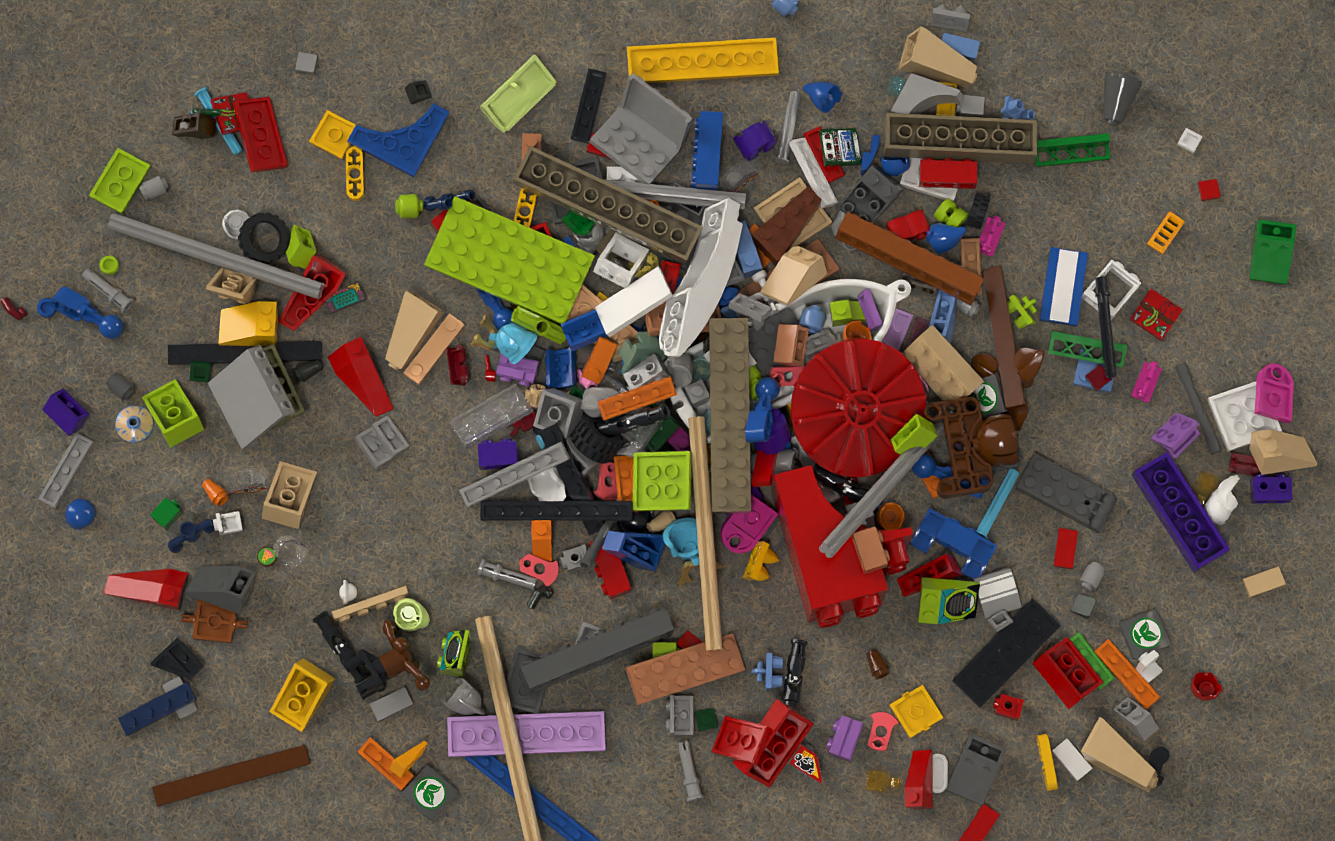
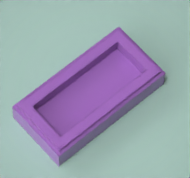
(869, 310)

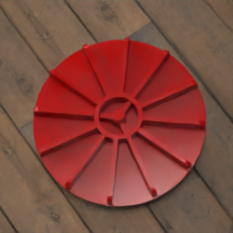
(854, 404)

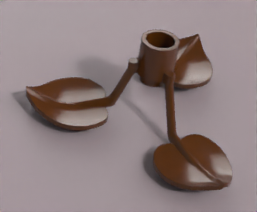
(1028, 363)

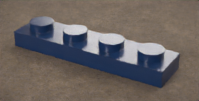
(157, 709)

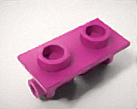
(991, 235)
(1146, 381)

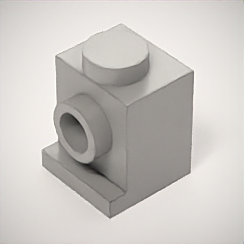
(568, 563)

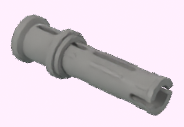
(114, 295)
(497, 572)
(691, 781)

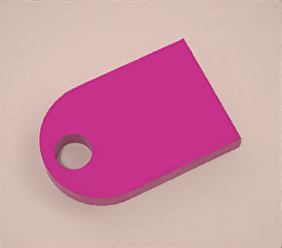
(1274, 394)
(747, 527)

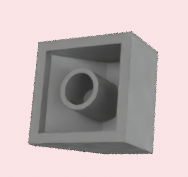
(558, 408)

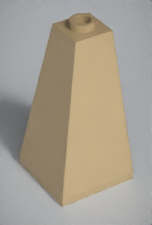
(933, 58)
(413, 326)
(1114, 755)

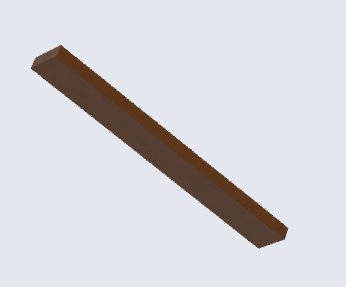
(1003, 337)
(231, 775)

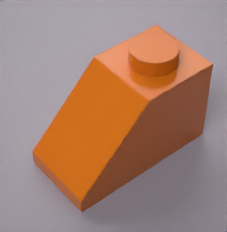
(599, 360)
(542, 539)

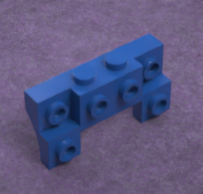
(955, 538)

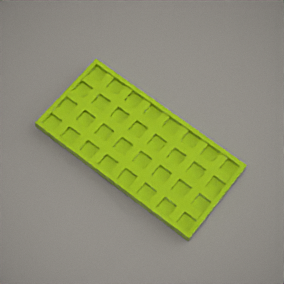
(509, 260)

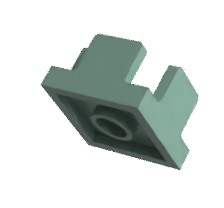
(640, 351)

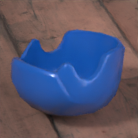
(895, 165)
(79, 514)

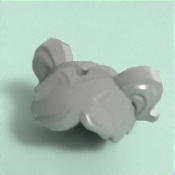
(589, 241)

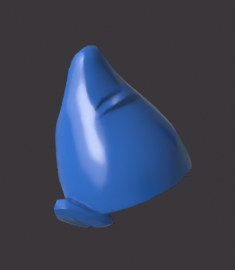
(823, 95)
(944, 237)

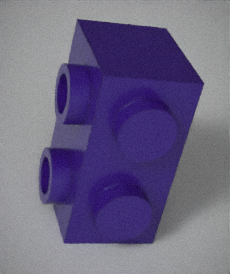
(67, 416)
(497, 454)
(1271, 489)

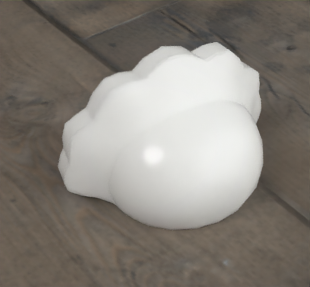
(347, 592)

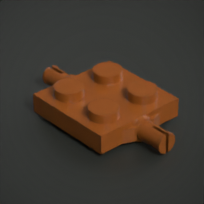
(213, 623)

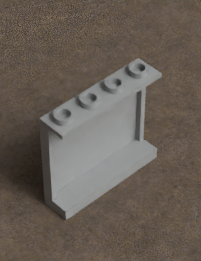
(250, 396)

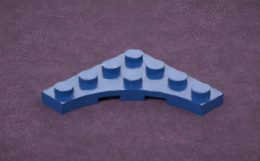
(402, 147)

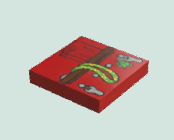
(227, 120)
(1156, 314)

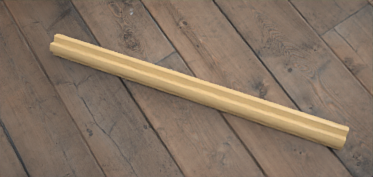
(705, 534)
(508, 729)

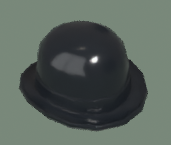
(638, 524)

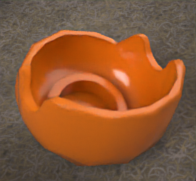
(856, 329)
(889, 512)

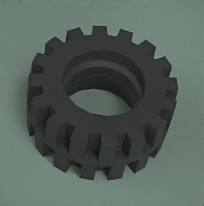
(978, 211)

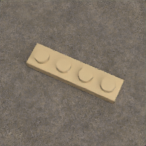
(362, 608)

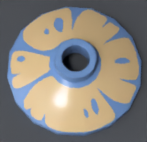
(137, 432)

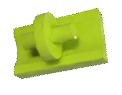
(1025, 318)

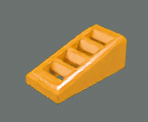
(1174, 219)
(405, 761)

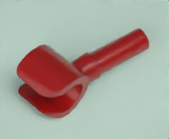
(490, 375)

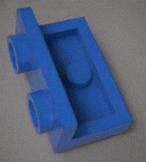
(583, 330)
(560, 368)

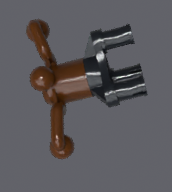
(386, 665)

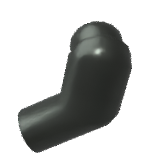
(538, 594)

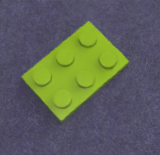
(120, 181)

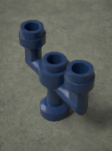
(445, 201)
(190, 533)

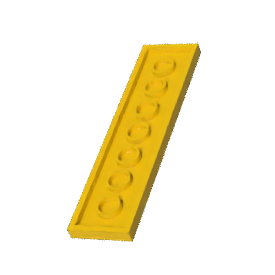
(704, 60)

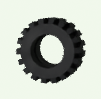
(593, 443)

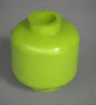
(408, 206)

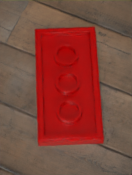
(260, 134)

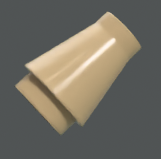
(661, 521)

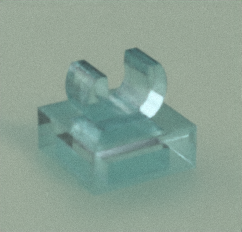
(895, 85)

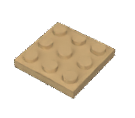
(776, 202)

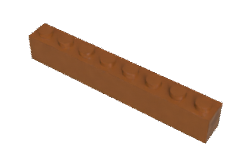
(909, 258)

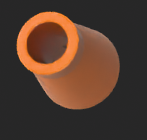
(215, 493)

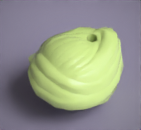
(406, 612)

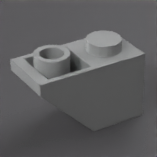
(1136, 718)

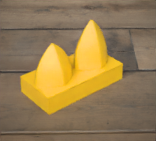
(760, 554)

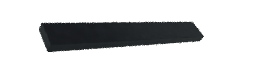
(224, 354)
(556, 510)

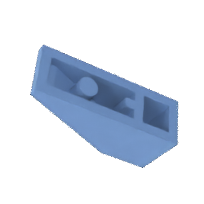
(747, 253)
(944, 314)

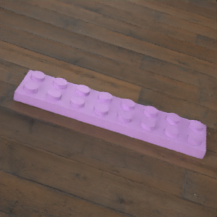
(535, 732)

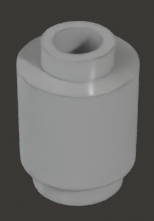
(153, 188)
(1092, 576)

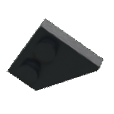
(178, 660)

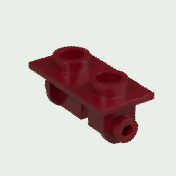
(457, 371)
(1243, 464)

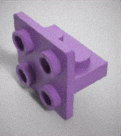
(1176, 434)

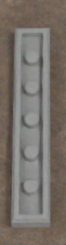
(514, 474)

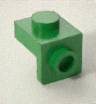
(577, 224)

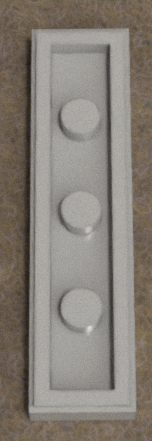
(66, 470)

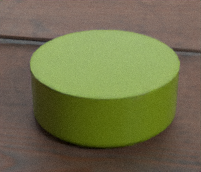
(109, 265)

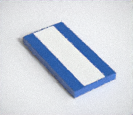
(1063, 286)

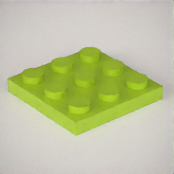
(662, 481)

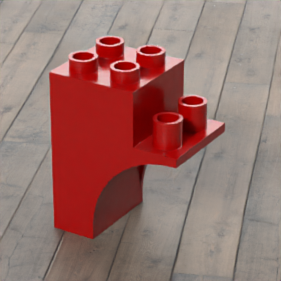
(836, 583)

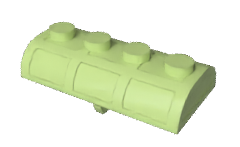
(518, 94)

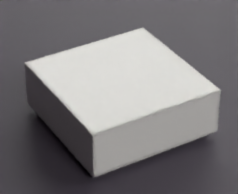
(1189, 140)

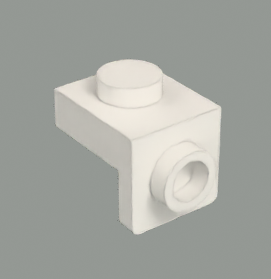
(228, 523)
(1148, 667)

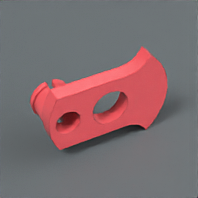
(781, 370)
(603, 492)
(550, 569)
(885, 720)

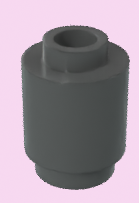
(120, 386)

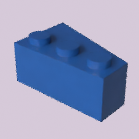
(635, 548)

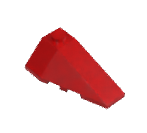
(301, 306)
(359, 374)
(152, 587)

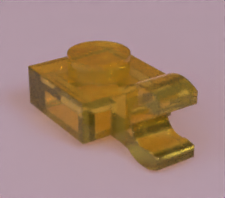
(1205, 486)
(878, 781)

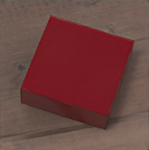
(1097, 378)

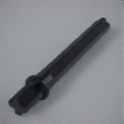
(1105, 326)

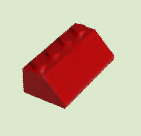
(786, 734)

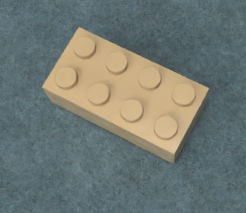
(942, 366)

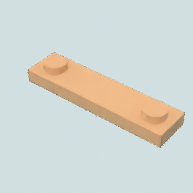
(434, 349)

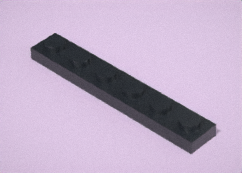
(571, 474)

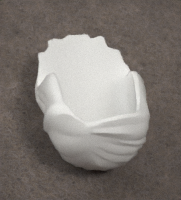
(548, 486)
(1222, 501)

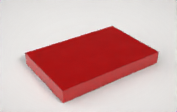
(741, 740)

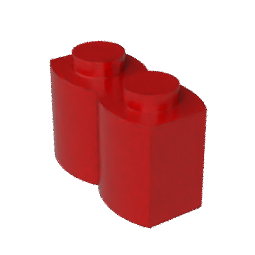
(910, 226)

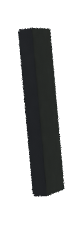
(588, 105)

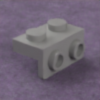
(680, 715)

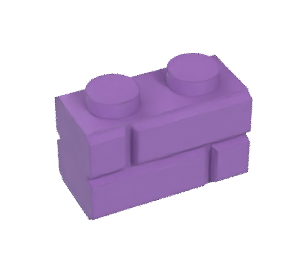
(524, 371)
(845, 738)

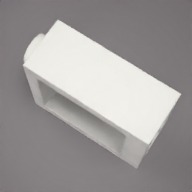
(627, 249)
(1119, 270)

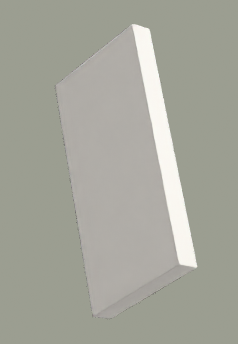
(633, 301)

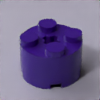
(754, 140)
(779, 435)

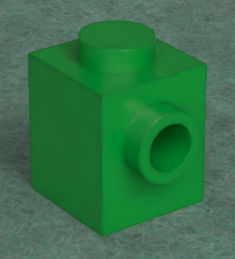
(166, 513)

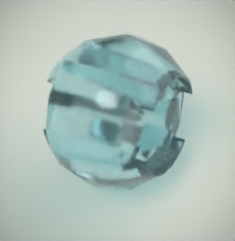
(702, 363)

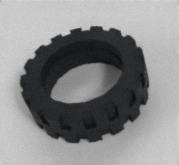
(278, 224)

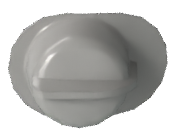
(590, 399)

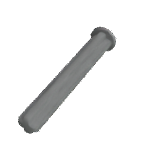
(788, 128)

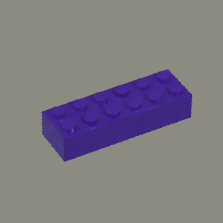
(1180, 512)

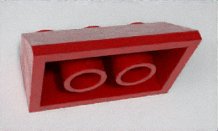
(1067, 672)

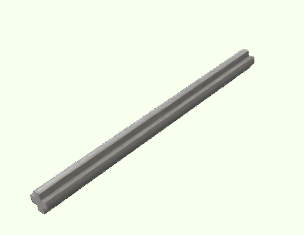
(679, 195)
(216, 256)
(875, 496)

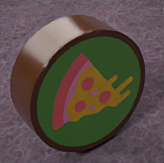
(266, 556)

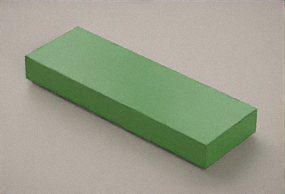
(1092, 658)

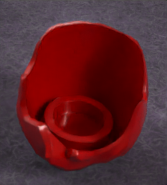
(1205, 686)

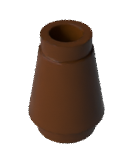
(877, 664)

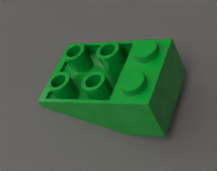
(1272, 251)

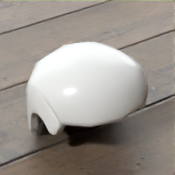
(233, 221)

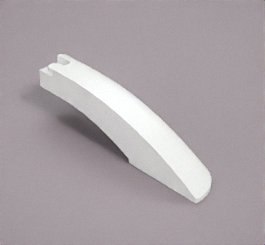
(705, 279)

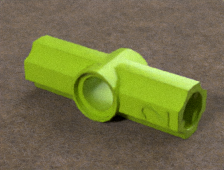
(530, 320)

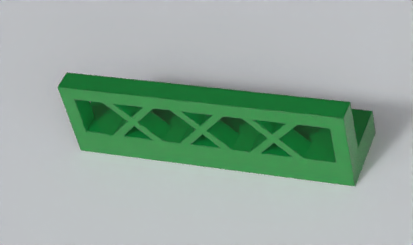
(1073, 143)
(1083, 341)

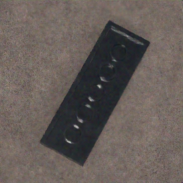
(1006, 653)

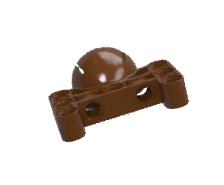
(991, 443)

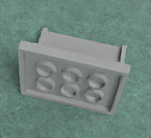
(643, 131)

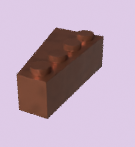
(786, 226)

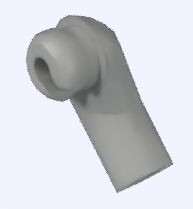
(837, 222)

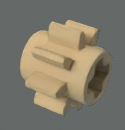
(534, 394)

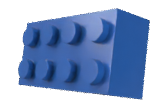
(708, 147)

